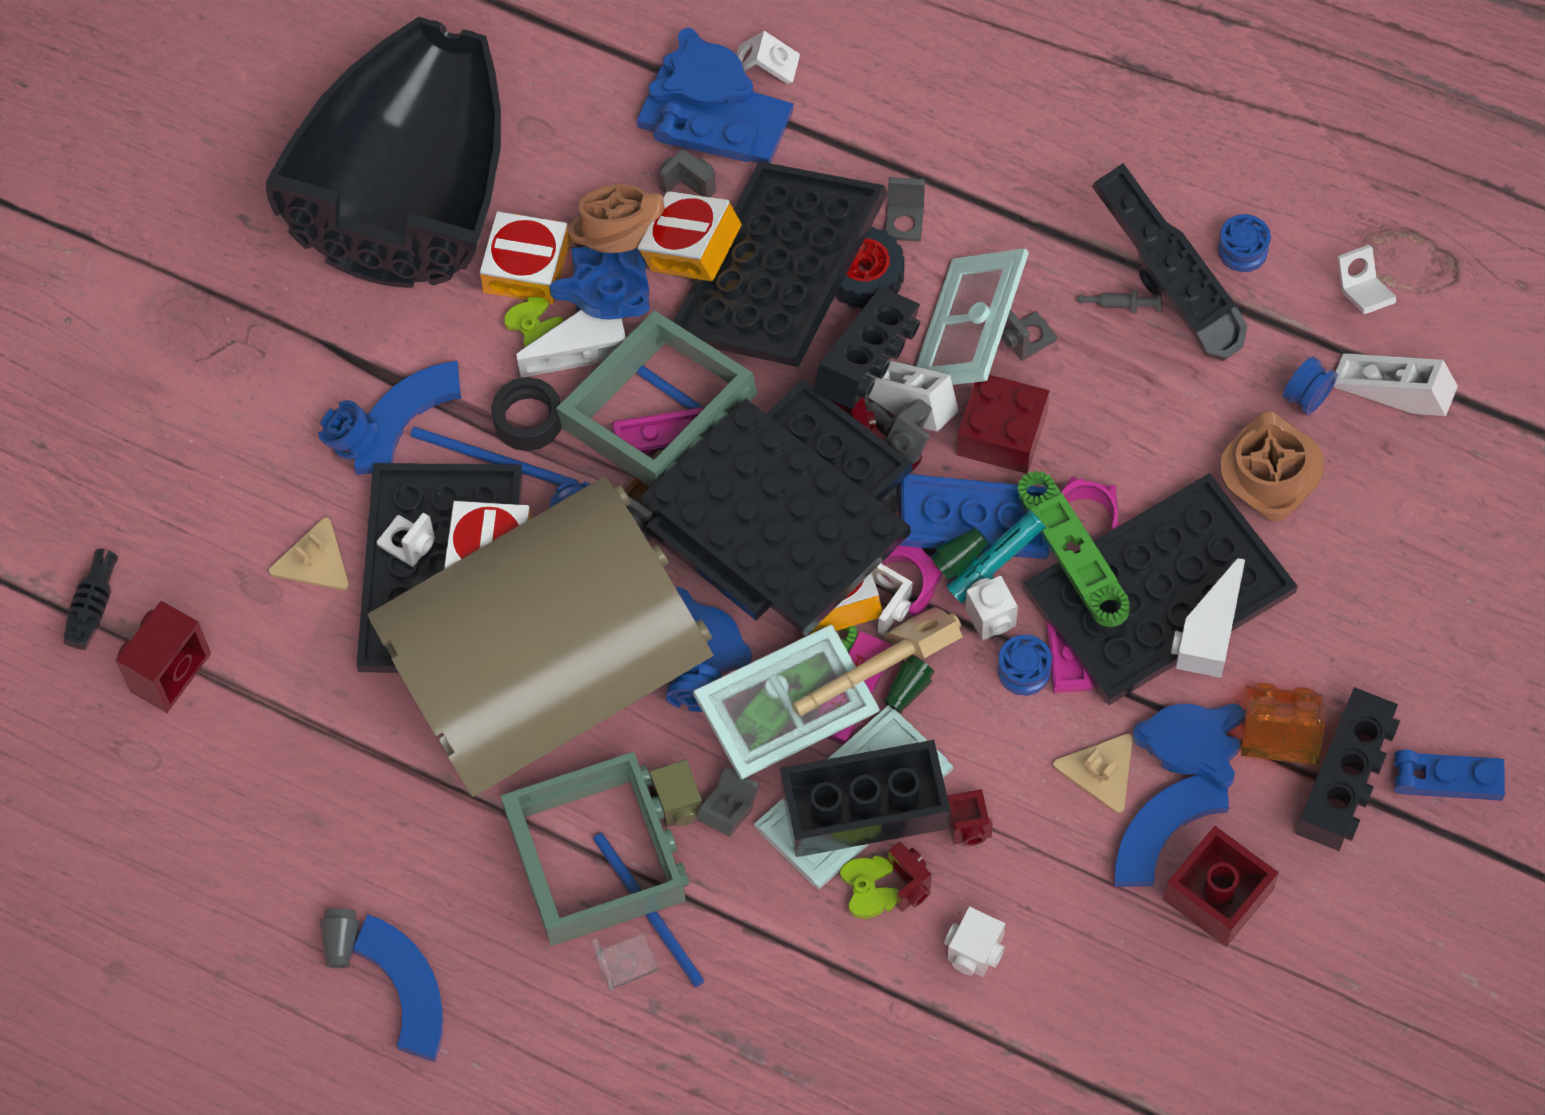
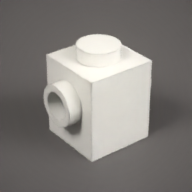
(991, 607)
(975, 943)

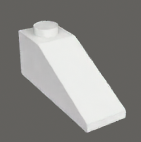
(572, 344)
(1399, 382)
(908, 384)
(1208, 627)

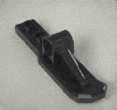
(1174, 266)

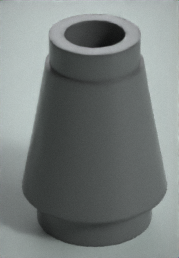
(338, 936)

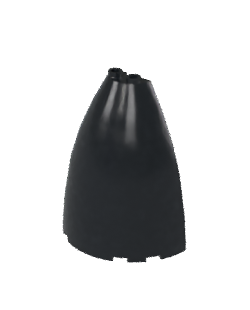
(397, 159)

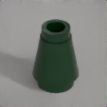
(958, 553)
(908, 683)

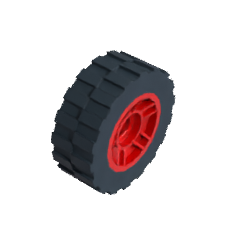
(885, 269)

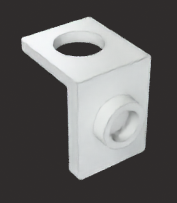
(770, 55)
(1364, 288)
(415, 542)
(899, 603)

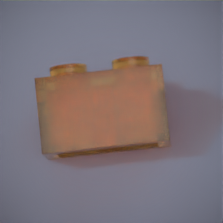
(1282, 724)

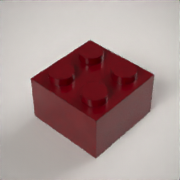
(1003, 423)
(163, 656)
(1220, 886)

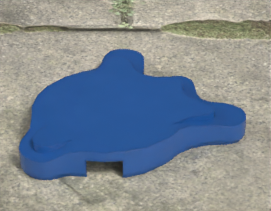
(701, 74)
(606, 290)
(727, 644)
(1193, 740)

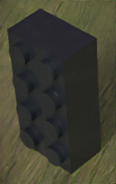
(865, 798)

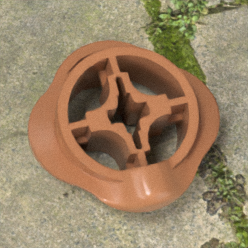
(615, 218)
(1251, 476)

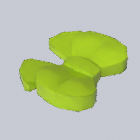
(525, 317)
(867, 899)

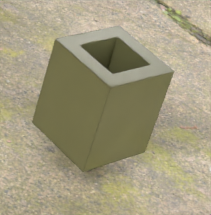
(677, 793)

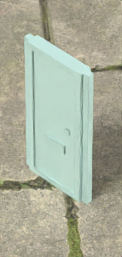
(882, 732)

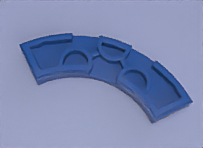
(404, 402)
(1158, 821)
(414, 982)

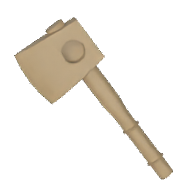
(917, 636)

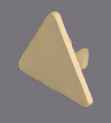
(314, 560)
(1101, 770)

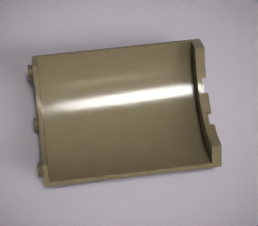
(541, 635)

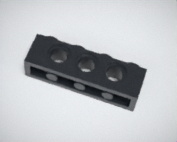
(867, 348)
(1319, 819)

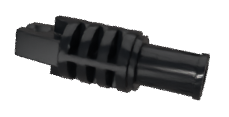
(89, 601)

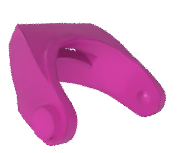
(1103, 494)
(930, 574)

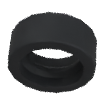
(526, 389)

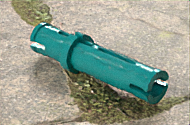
(997, 555)

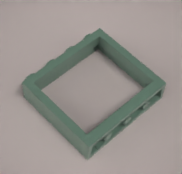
(621, 366)
(576, 786)

